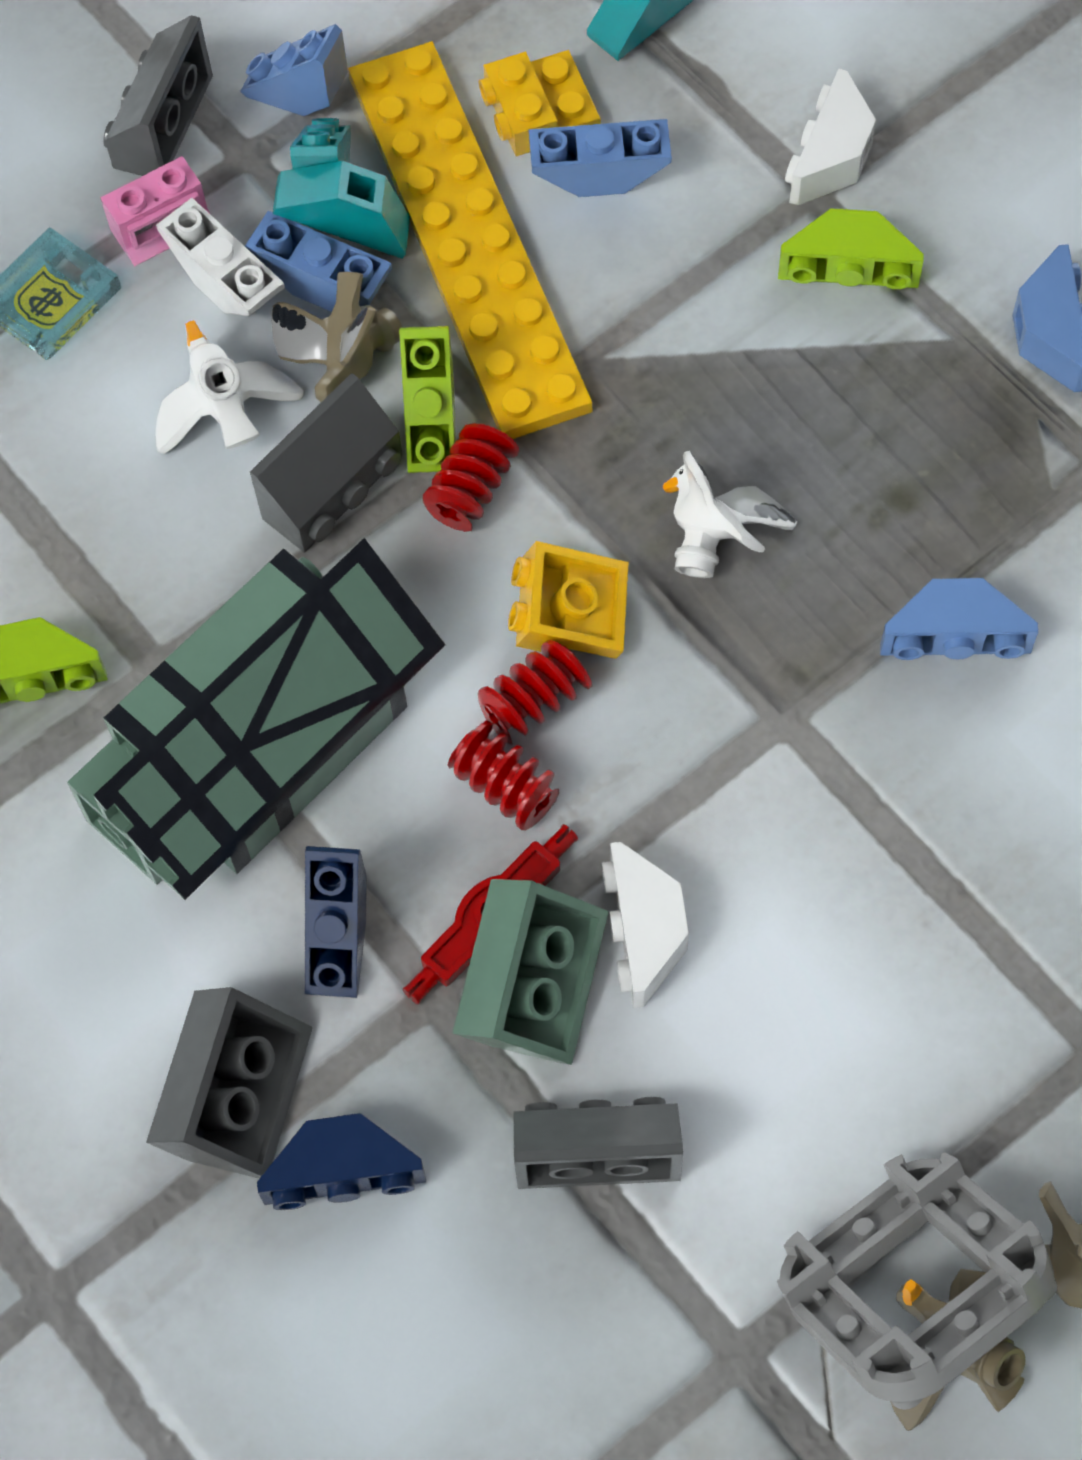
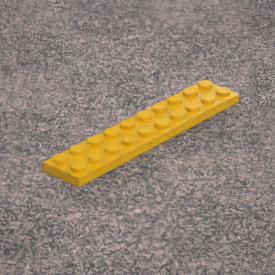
(470, 242)

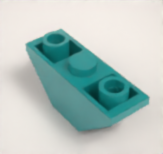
(627, 23)
(321, 143)
(346, 204)

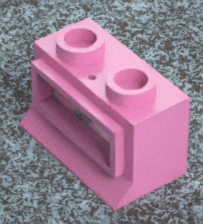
(143, 203)

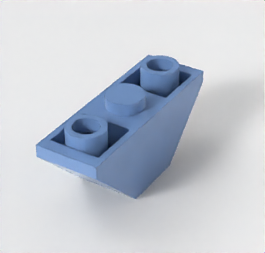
(299, 74)
(600, 156)
(311, 261)
(1050, 319)
(958, 621)

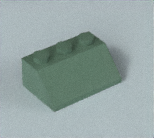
(531, 970)

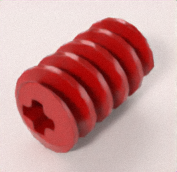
(469, 475)
(531, 688)
(503, 777)

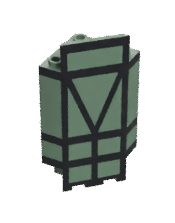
(254, 716)

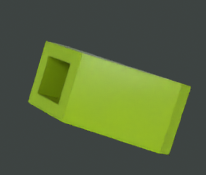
(851, 251)
(427, 396)
(44, 660)

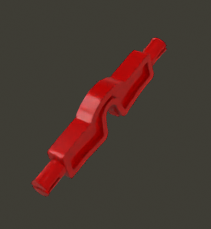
(454, 948)

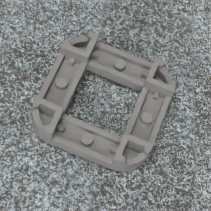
(960, 1333)

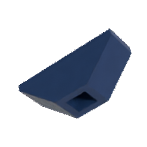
(334, 920)
(339, 1161)

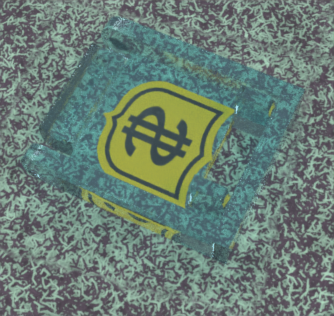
(43, 304)

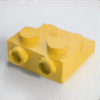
(535, 96)
(569, 600)

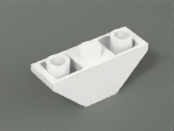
(833, 144)
(218, 261)
(647, 920)

